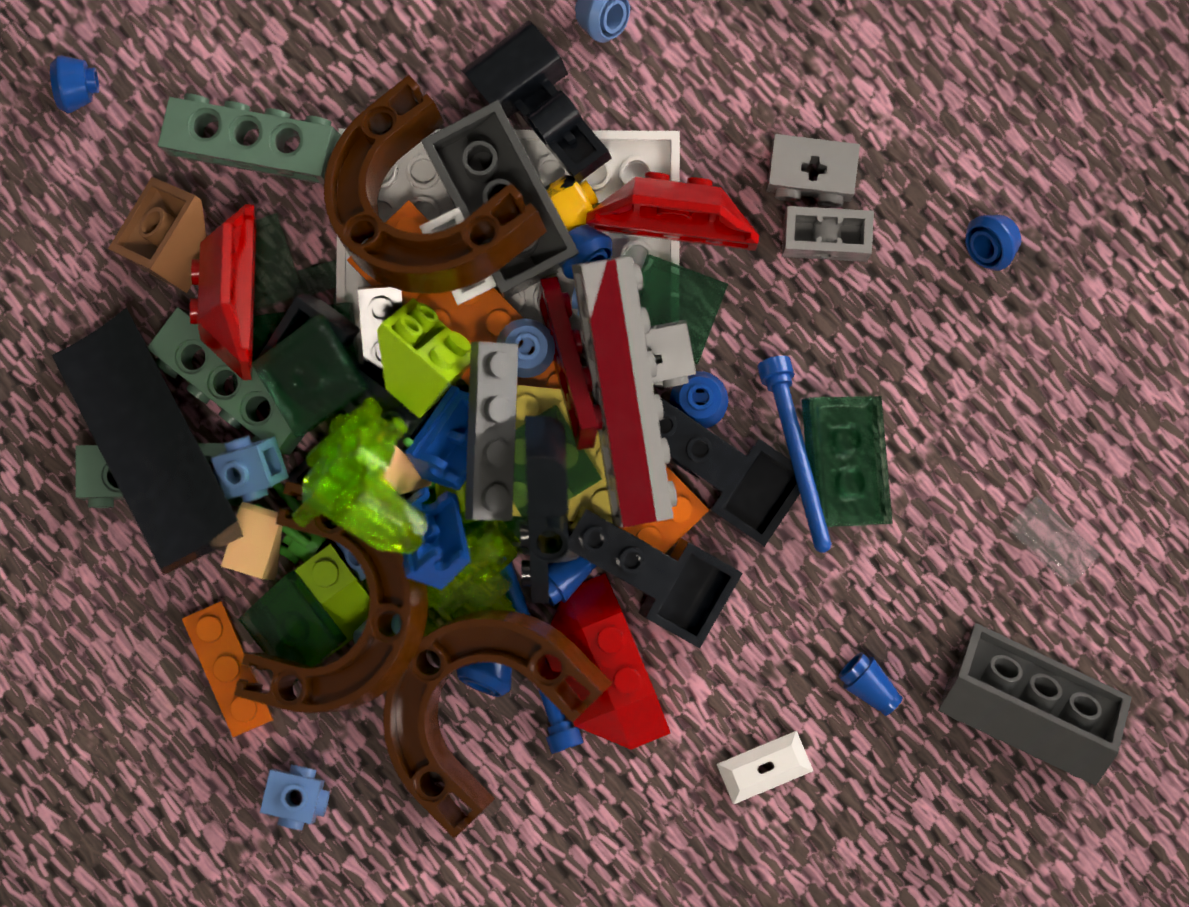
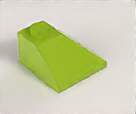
(336, 590)

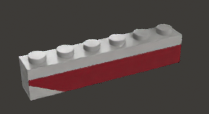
(623, 388)

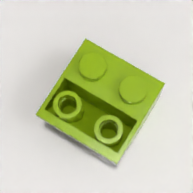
(420, 356)

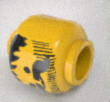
(572, 200)

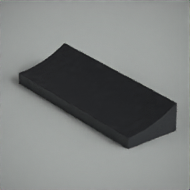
(147, 444)

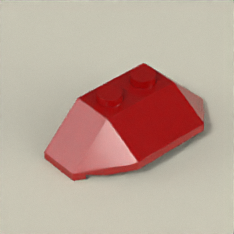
(674, 212)
(227, 290)
(629, 707)

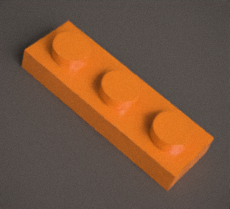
(221, 660)

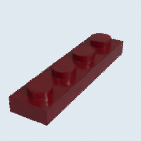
(572, 377)

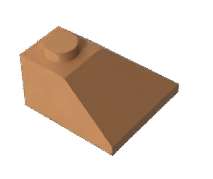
(163, 233)

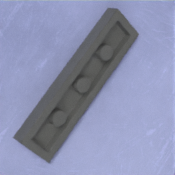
(491, 431)

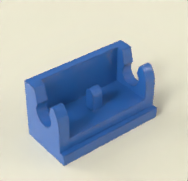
(441, 444)
(444, 544)

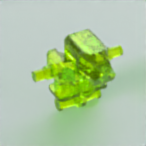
(350, 482)
(480, 582)

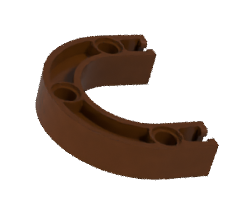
(403, 259)
(378, 655)
(412, 702)

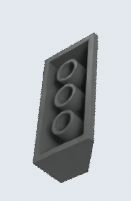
(478, 161)
(1036, 704)

